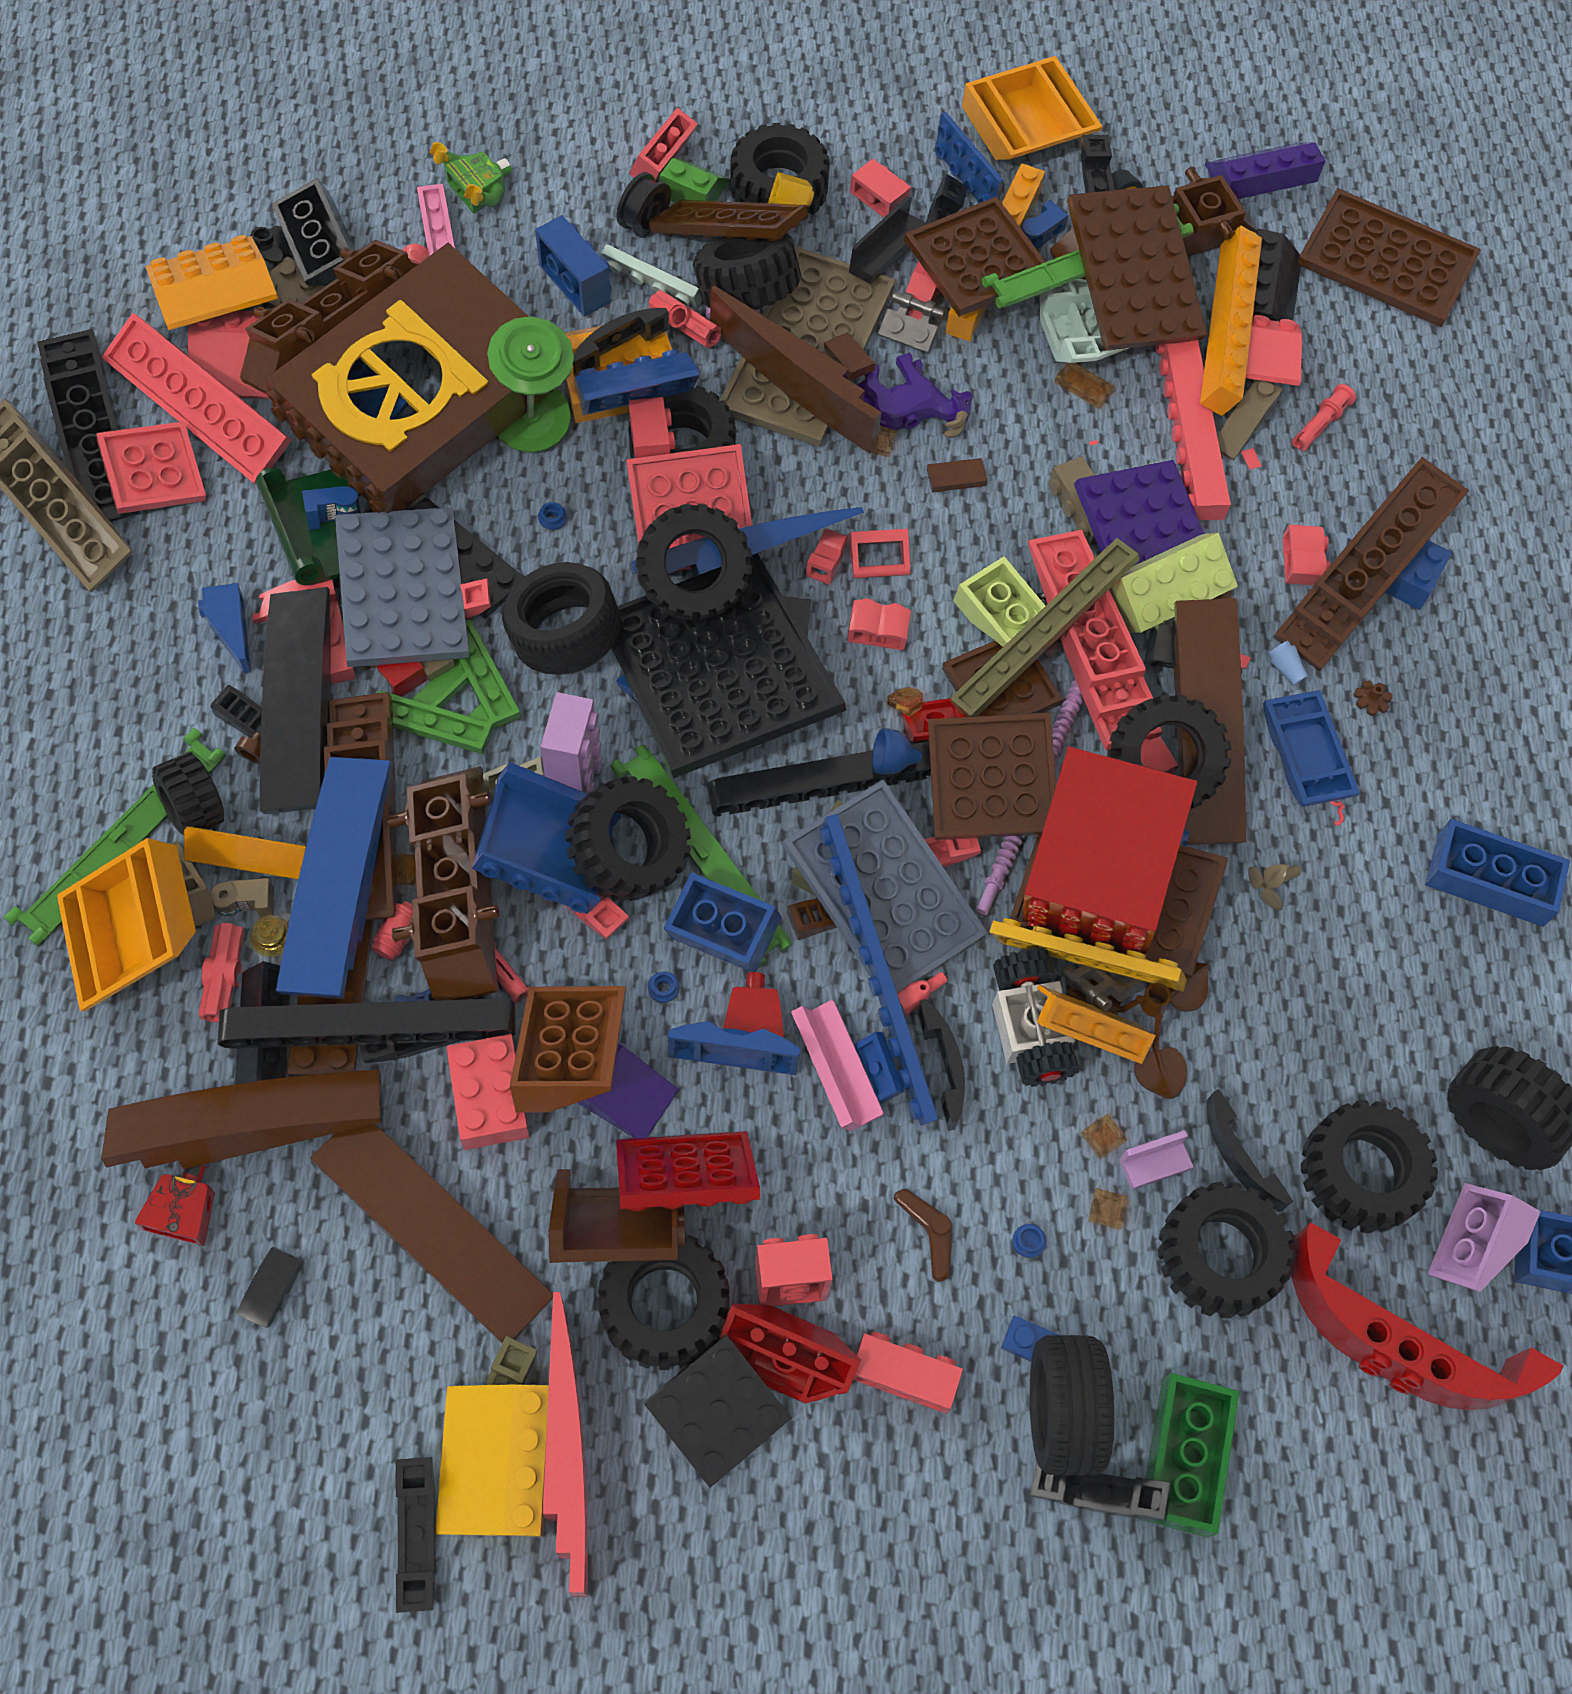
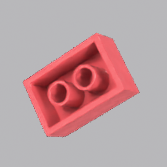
(482, 1092)
(793, 1271)

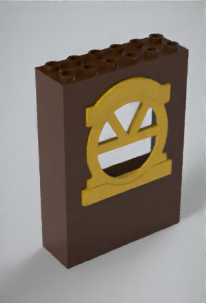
(393, 462)

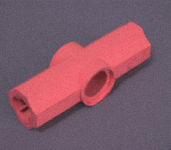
(694, 324)
(221, 971)

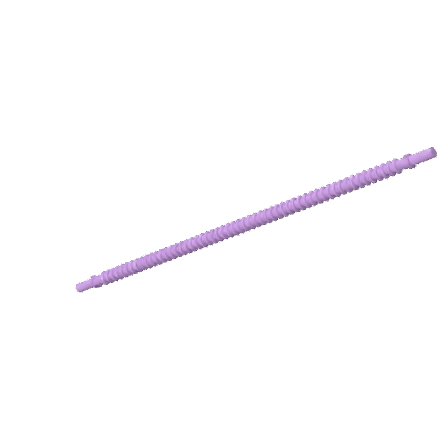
(1010, 845)

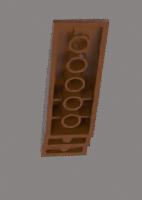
(797, 370)
(1371, 563)
(1211, 672)
(364, 730)
(240, 1118)
(433, 1229)

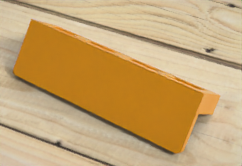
(243, 852)
(1094, 1026)

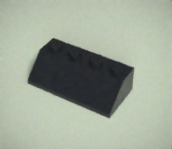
(313, 231)
(1276, 277)

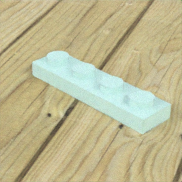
(658, 279)

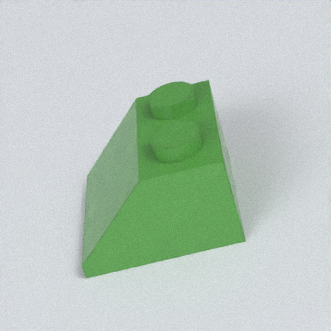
(692, 181)

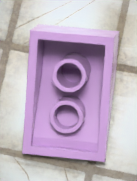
(1482, 1237)

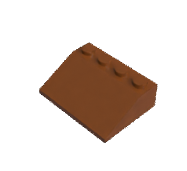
(566, 1046)

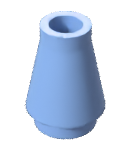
(1288, 662)

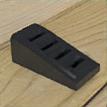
(229, 703)

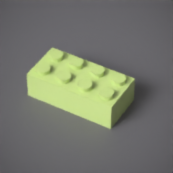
(1185, 572)

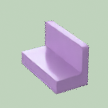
(1156, 1160)

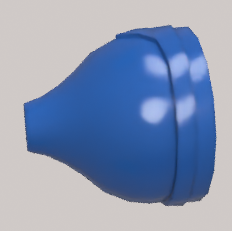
(893, 752)

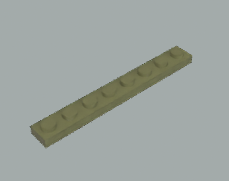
(1044, 628)

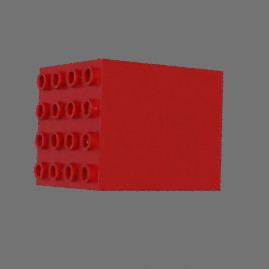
(1107, 851)

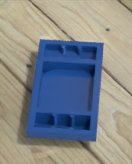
(1309, 748)
(733, 1047)

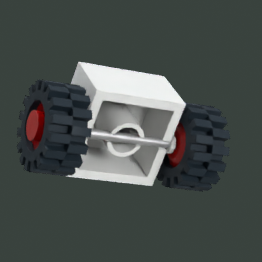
(1040, 1052)

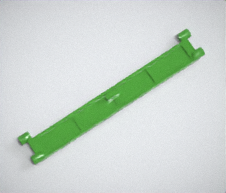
(1046, 275)
(124, 834)
(705, 849)

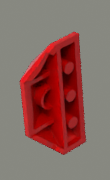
(791, 1352)

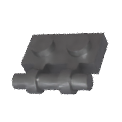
(909, 330)
(1108, 984)

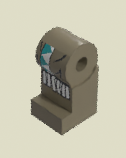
(244, 896)

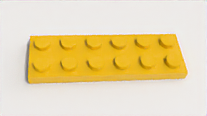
(1099, 956)

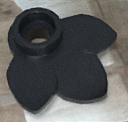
(271, 243)

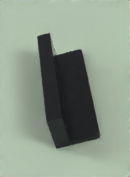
(883, 243)
(257, 990)

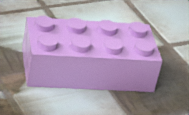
(571, 743)

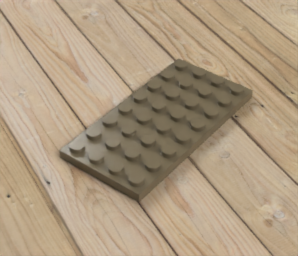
(819, 309)

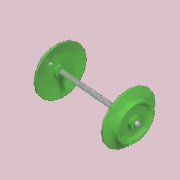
(533, 359)

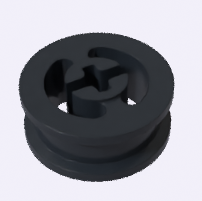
(641, 203)

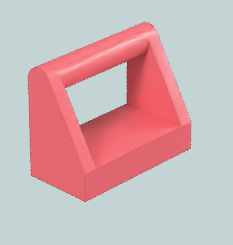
(877, 537)

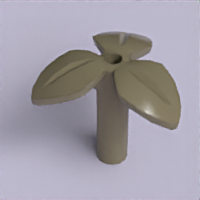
(1273, 878)

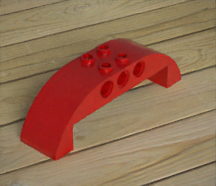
(1398, 1349)

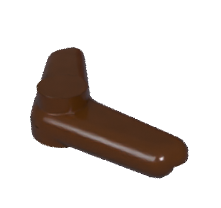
(937, 1227)

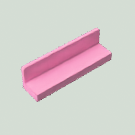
(838, 1065)

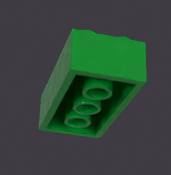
(1193, 1451)

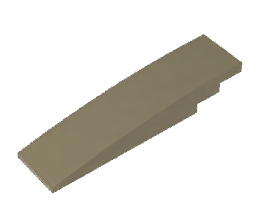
(56, 502)

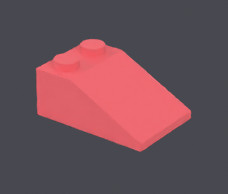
(1275, 351)

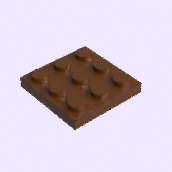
(1026, 695)

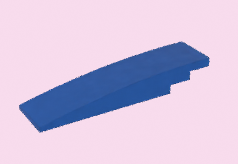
(705, 556)
(335, 879)

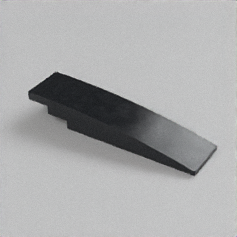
(80, 409)
(295, 700)

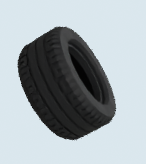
(551, 590)
(1071, 1405)

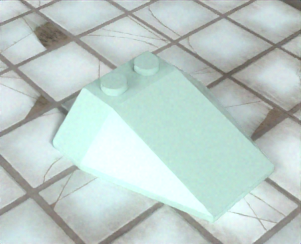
(1072, 324)

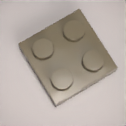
(290, 283)

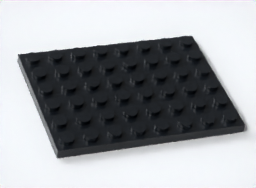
(722, 678)

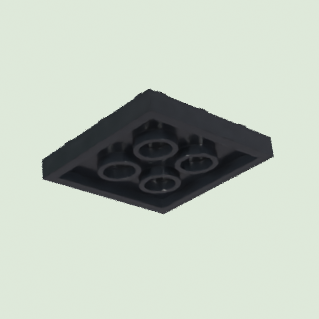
(717, 1410)

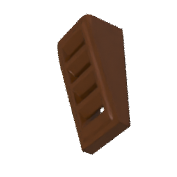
(806, 930)

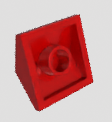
(917, 724)

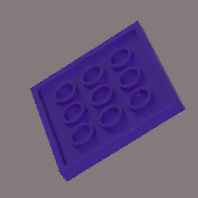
(1140, 507)

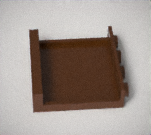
(593, 1228)

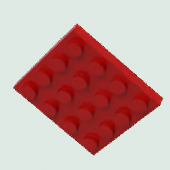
(686, 1171)

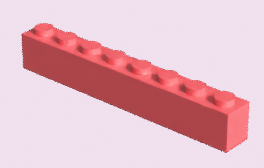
(1193, 429)

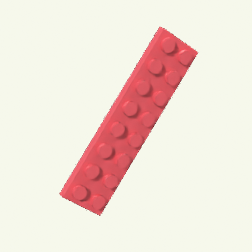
(196, 398)

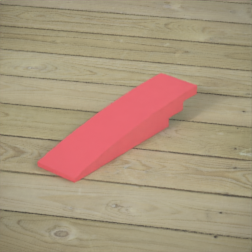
(1098, 642)
(565, 1455)

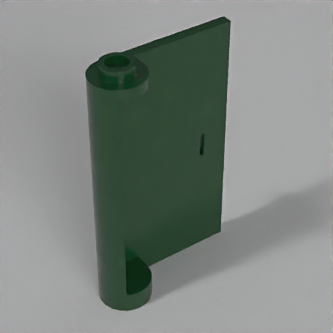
(308, 552)

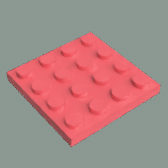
(691, 478)

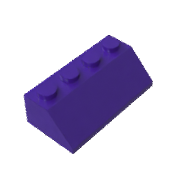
(1270, 169)

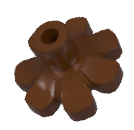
(1372, 697)

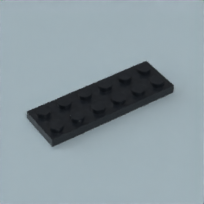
(477, 561)

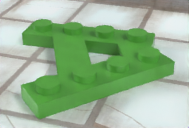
(424, 712)

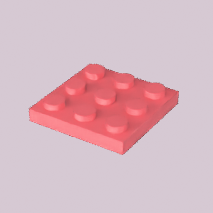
(151, 467)

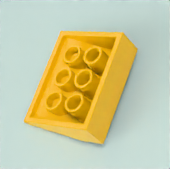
(493, 1461)

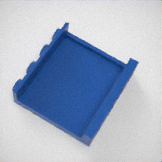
(527, 841)

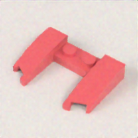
(339, 668)

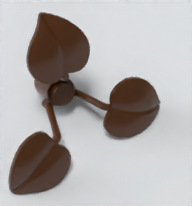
(1164, 1069)

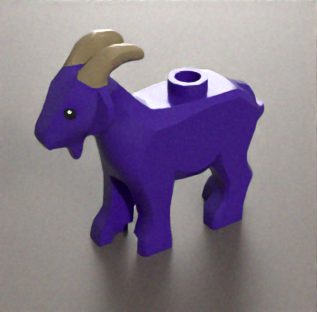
(915, 400)

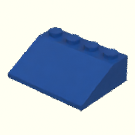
(641, 380)

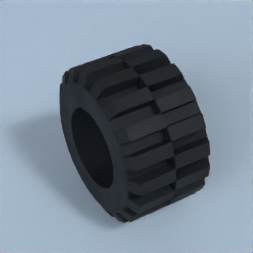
(188, 793)

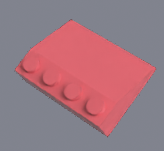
(221, 347)

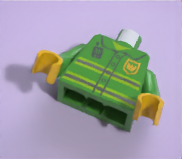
(473, 176)

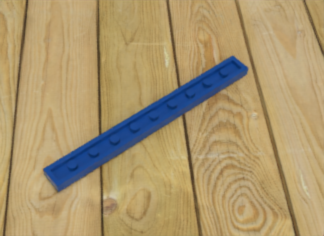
(880, 981)

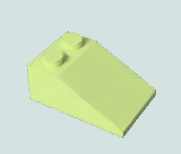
(998, 601)

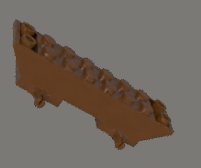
(1203, 203)
(294, 326)
(453, 901)

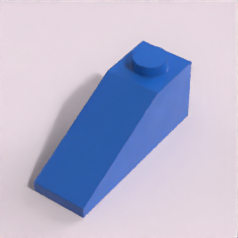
(226, 617)

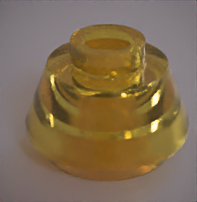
(269, 935)

